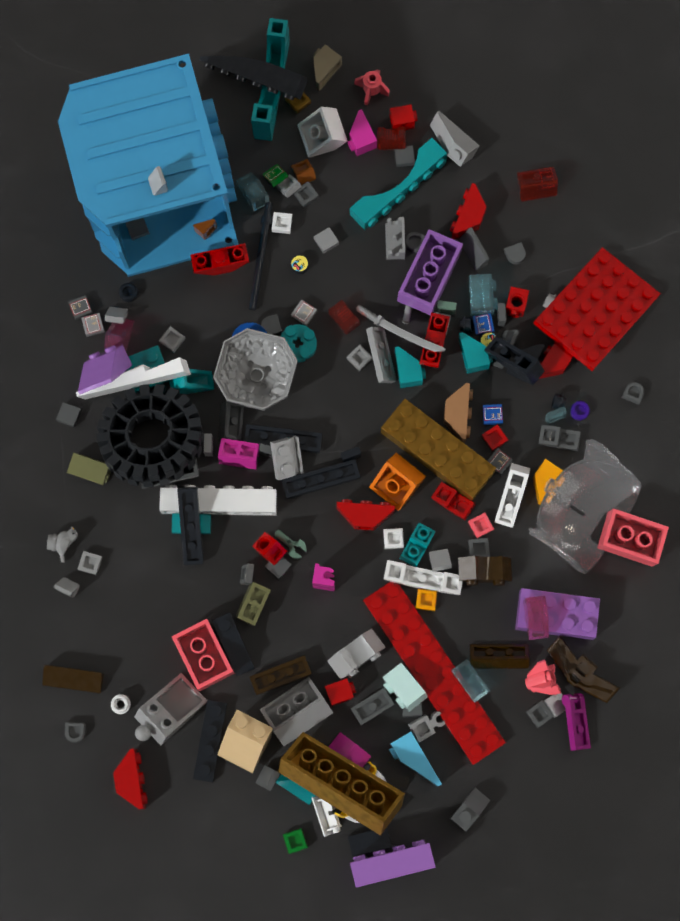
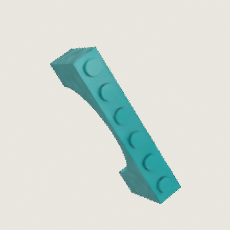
(265, 111)

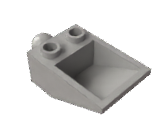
(168, 710)

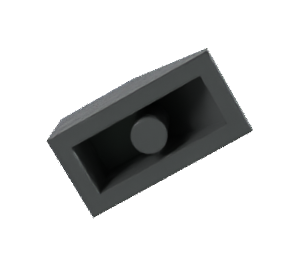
(470, 809)

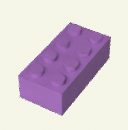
(430, 272)
(567, 614)
(392, 864)

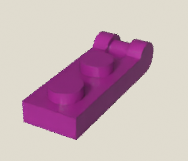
(576, 721)

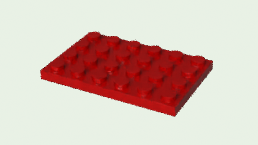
(597, 309)

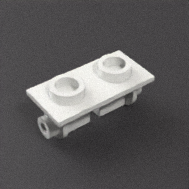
(328, 821)

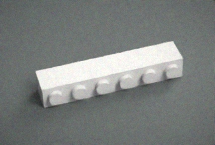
(224, 501)

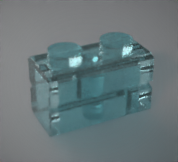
(481, 294)

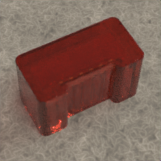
(391, 138)
(344, 317)

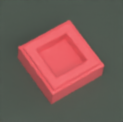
(481, 525)

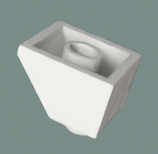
(322, 131)

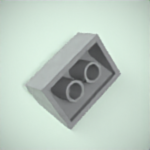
(296, 711)

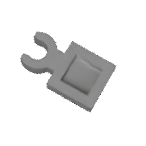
(424, 726)

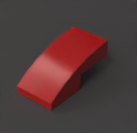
(453, 501)

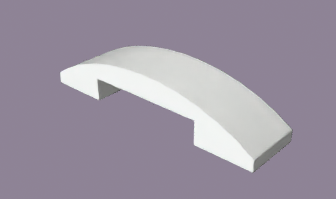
(422, 578)

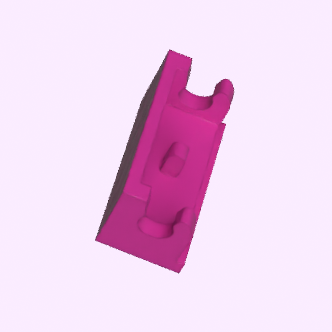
(238, 453)
(322, 577)

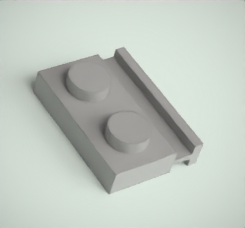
(286, 457)

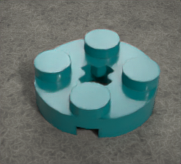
(306, 336)

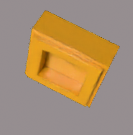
(426, 600)

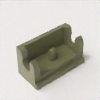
(89, 468)
(252, 603)

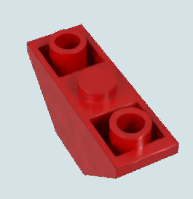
(469, 213)
(220, 260)
(436, 334)
(556, 360)
(365, 514)
(129, 779)

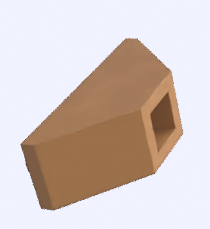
(457, 412)

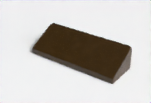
(499, 656)
(72, 679)

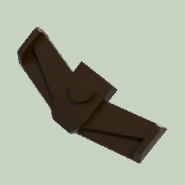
(580, 671)

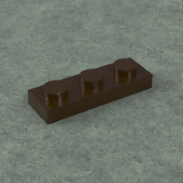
(280, 675)

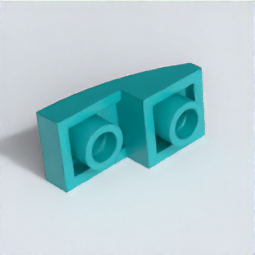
(417, 544)

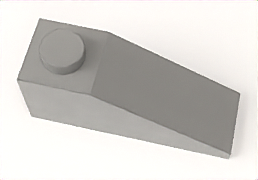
(453, 139)

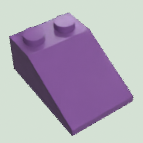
(103, 368)

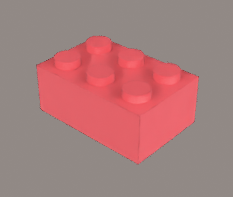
(633, 537)
(203, 655)

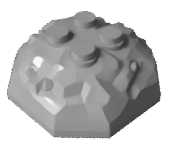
(255, 369)

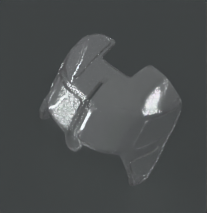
(593, 488)

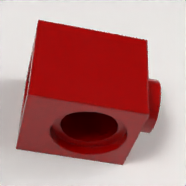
(403, 117)
(520, 295)
(269, 548)
(340, 691)

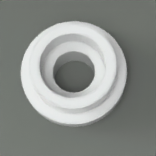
(114, 704)

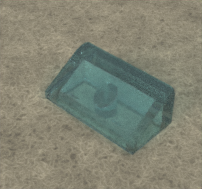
(470, 680)

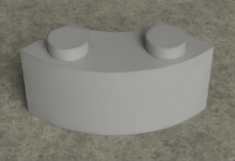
(356, 654)

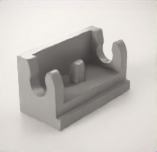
(395, 239)

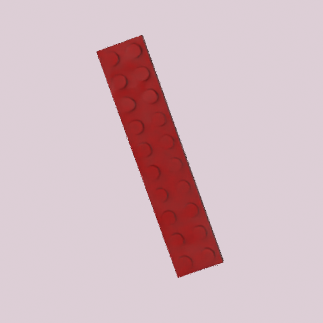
(433, 671)

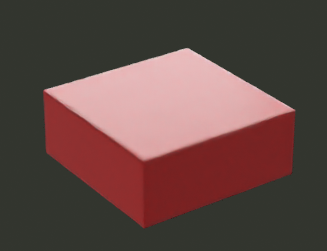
(494, 438)

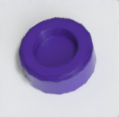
(579, 410)

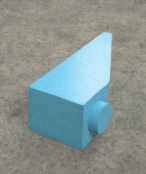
(412, 756)

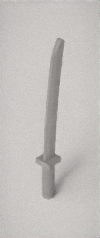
(381, 322)

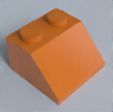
(397, 481)

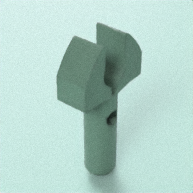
(291, 544)

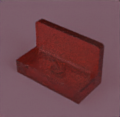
(537, 183)

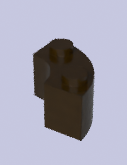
(485, 570)

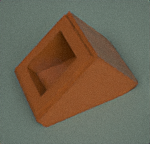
(303, 171)
(205, 228)

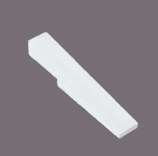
(141, 376)

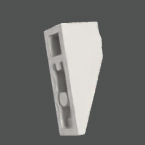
(512, 495)

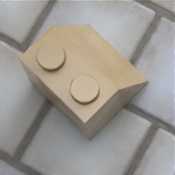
(245, 741)

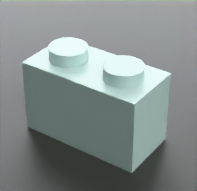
(405, 687)

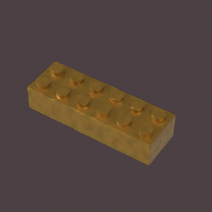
(438, 450)
(341, 783)

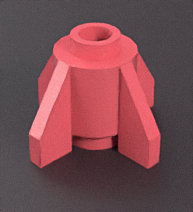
(372, 85)
(542, 679)

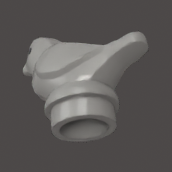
(61, 542)

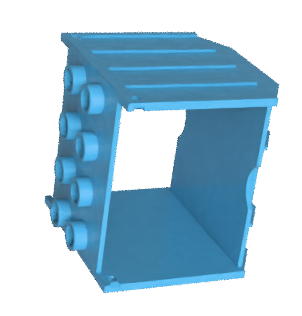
(117, 136)

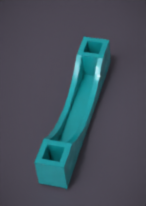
(370, 208)

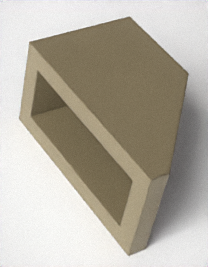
(325, 65)

